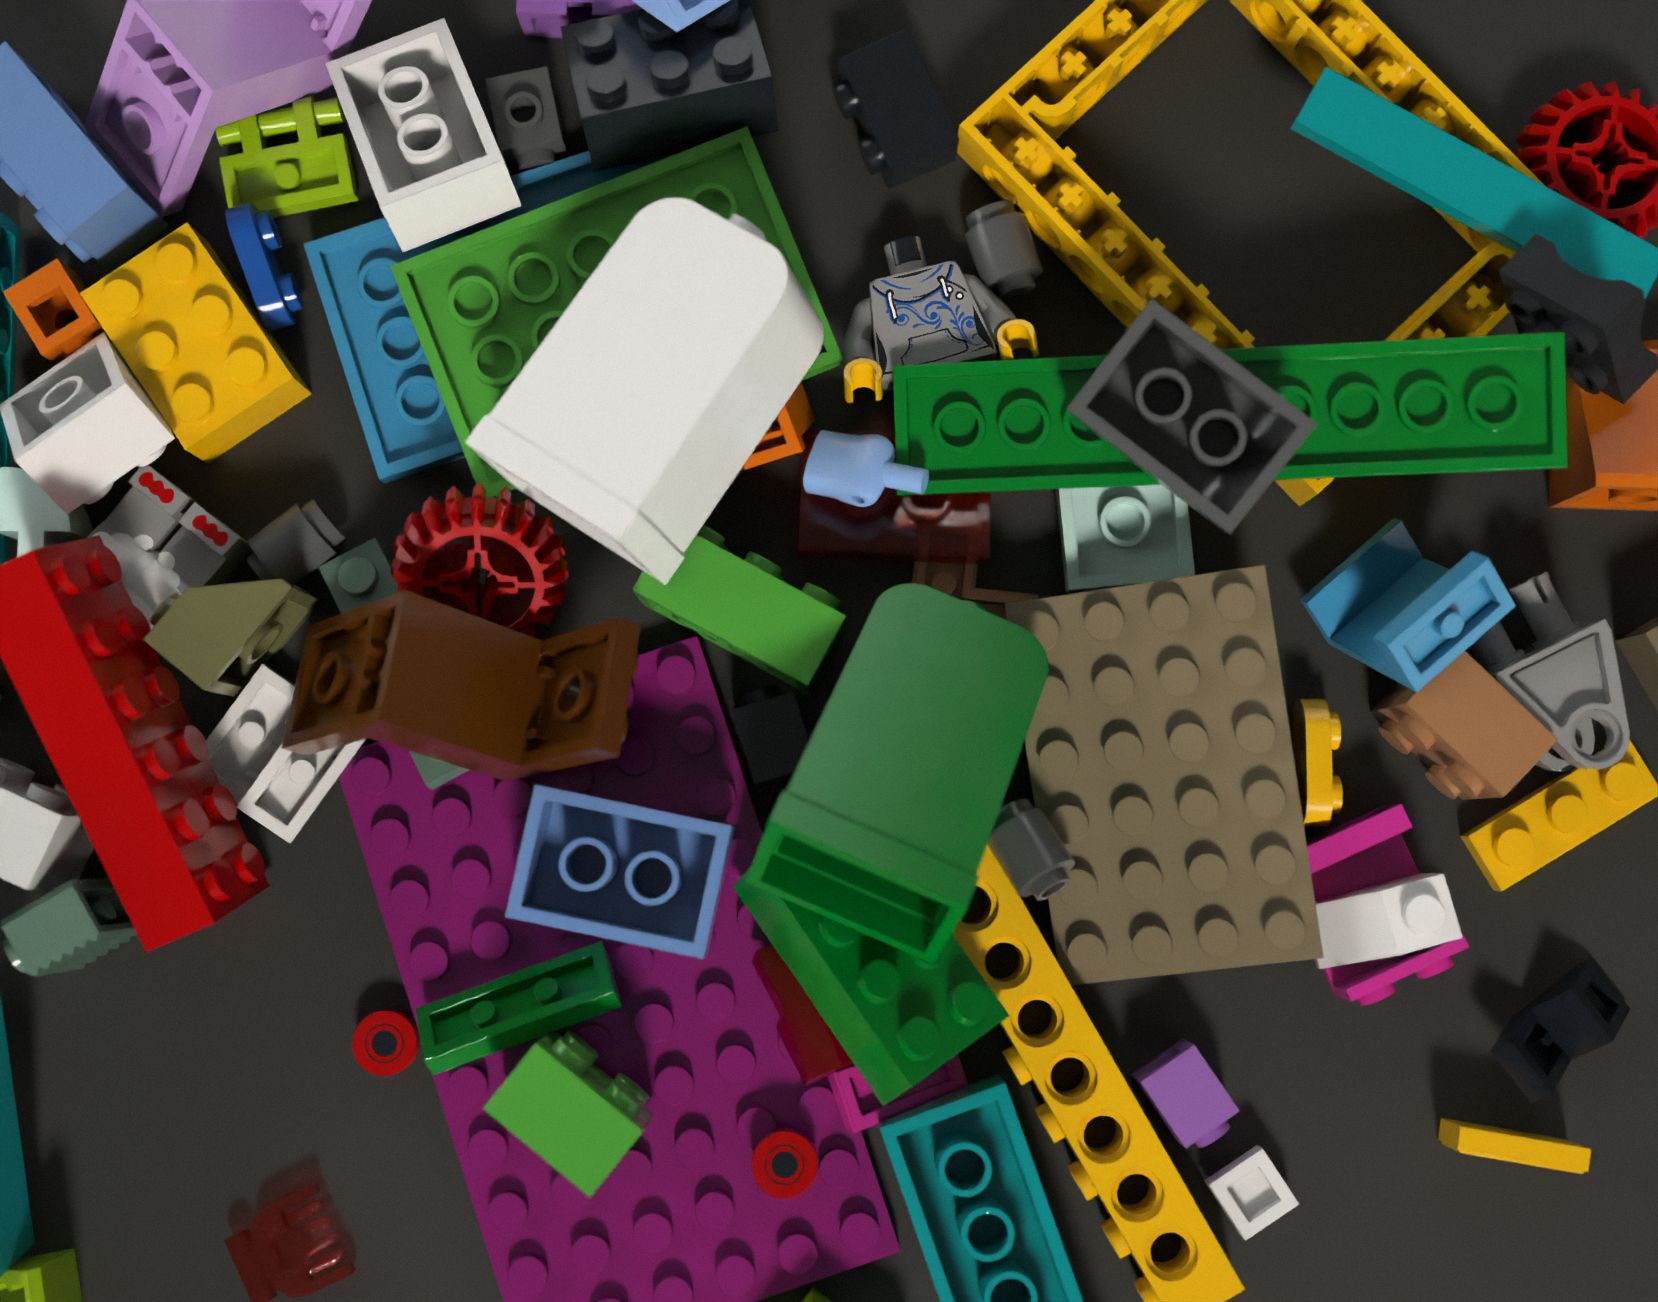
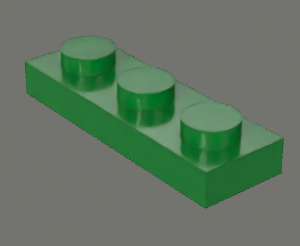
(517, 1008)

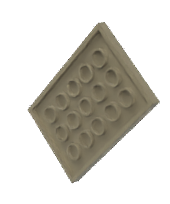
(1170, 779)

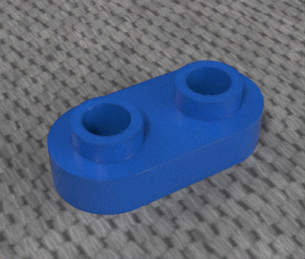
(255, 240)

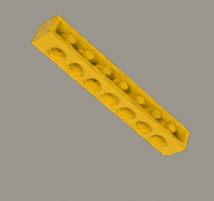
(1201, 1267)

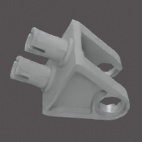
(1561, 678)

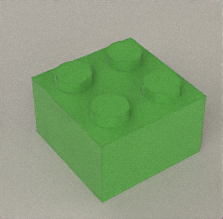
(571, 1109)

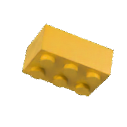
(195, 343)

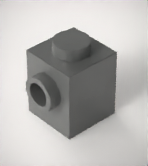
(527, 119)

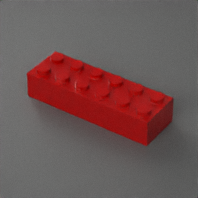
(123, 742)

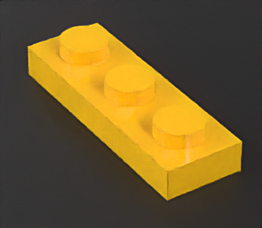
(1558, 818)

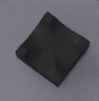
(1596, 314)

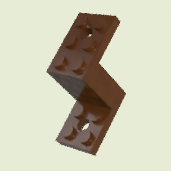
(463, 688)

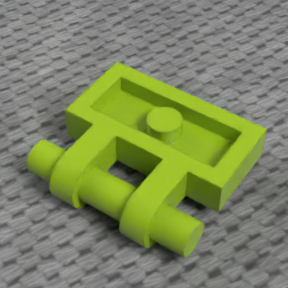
(292, 175)

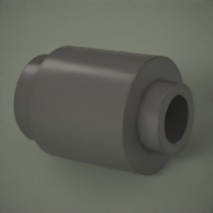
(1003, 249)
(294, 543)
(1030, 851)

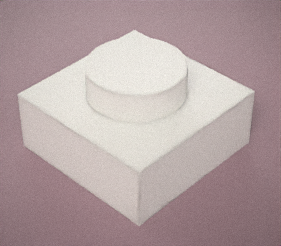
(1251, 1192)

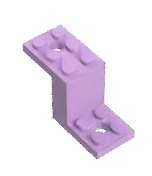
(202, 65)

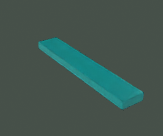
(1467, 181)

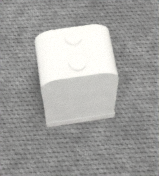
(656, 383)

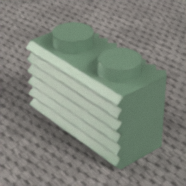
(67, 928)

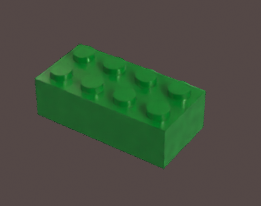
(881, 1003)

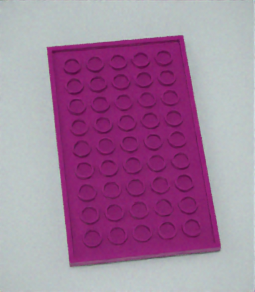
(691, 1031)

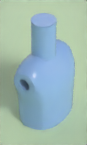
(858, 469)

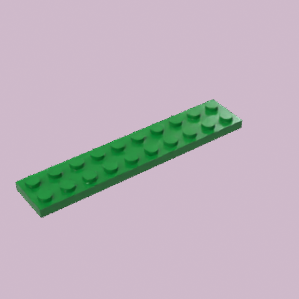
(1374, 406)

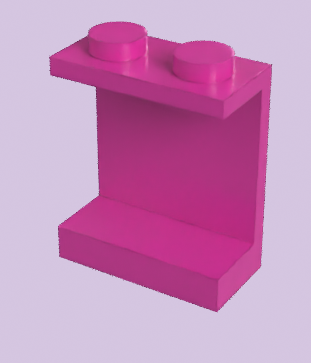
(1361, 856)

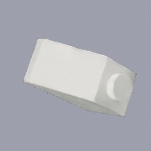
(1386, 920)

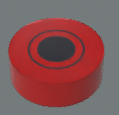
(386, 1042)
(784, 1163)

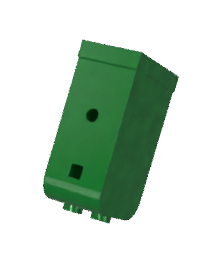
(906, 770)

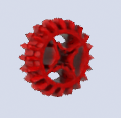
(1619, 139)
(450, 576)

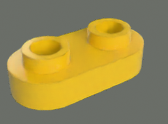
(1313, 737)

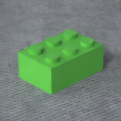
(748, 610)

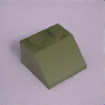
(228, 630)

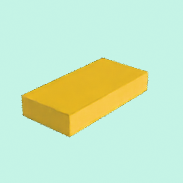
(1514, 1146)

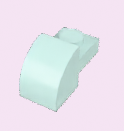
(33, 516)

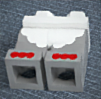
(167, 542)

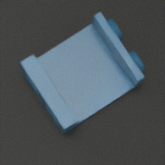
(1404, 610)

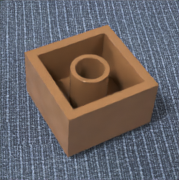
(1464, 731)

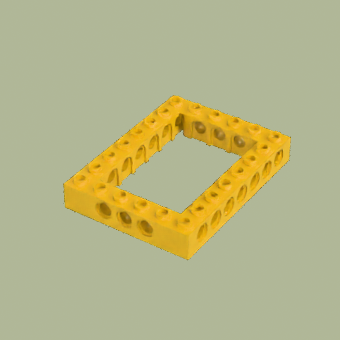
(1016, 154)

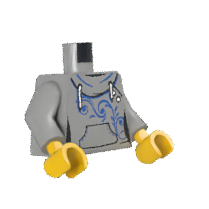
(925, 319)

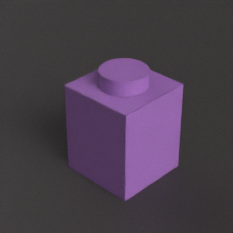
(1186, 1095)

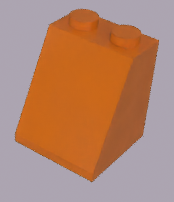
(1609, 450)

